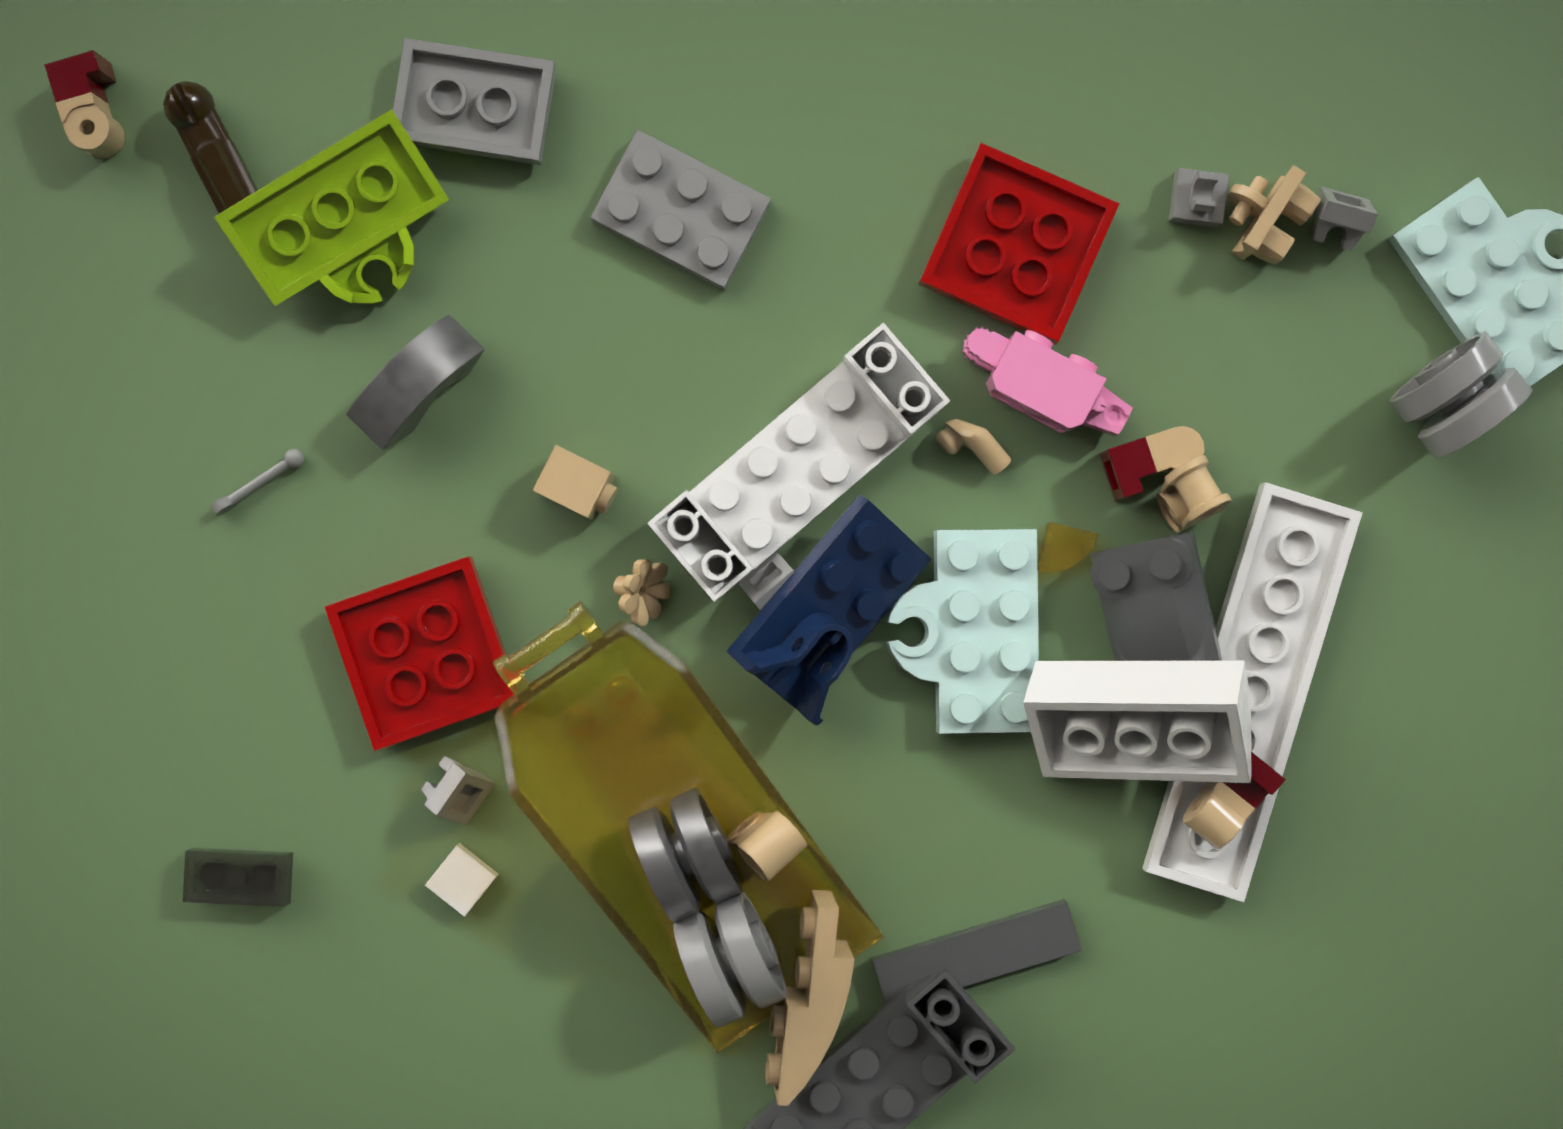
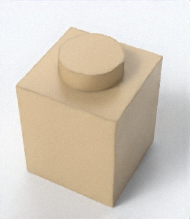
(576, 483)

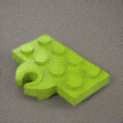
(337, 215)

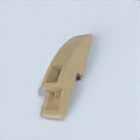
(813, 1008)

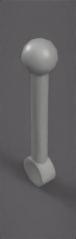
(293, 459)

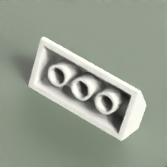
(1141, 720)

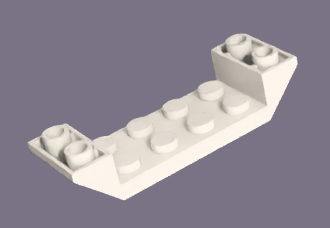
(800, 463)

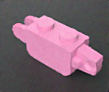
(1045, 383)

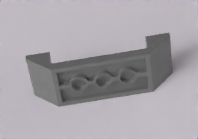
(896, 1062)

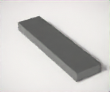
(983, 949)

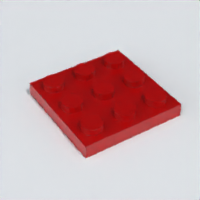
(1018, 243)
(420, 652)

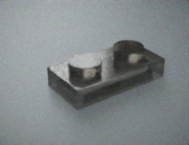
(238, 877)

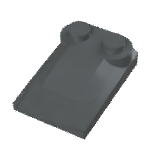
(1156, 601)

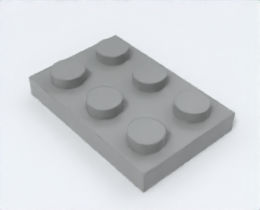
(474, 100)
(681, 210)

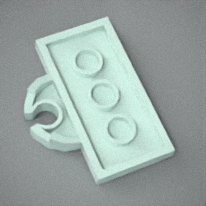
(1491, 275)
(976, 627)

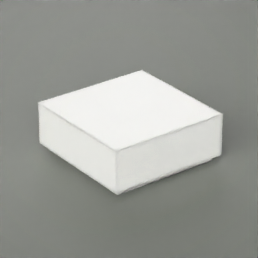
(461, 879)

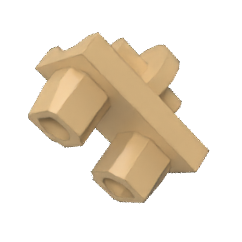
(1286, 198)

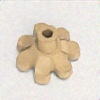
(642, 590)

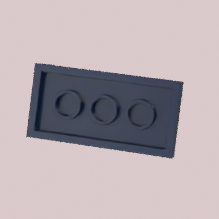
(829, 607)

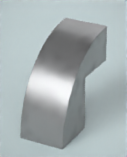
(412, 379)

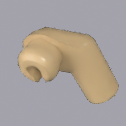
(976, 438)

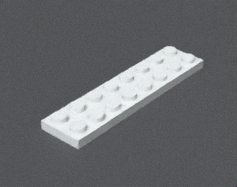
(1277, 625)

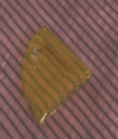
(1064, 547)

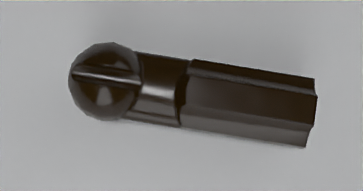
(211, 150)

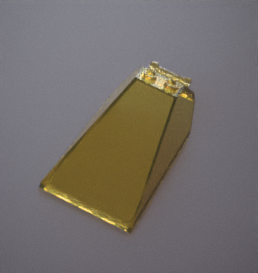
(627, 733)

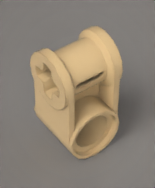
(1190, 495)
(767, 843)

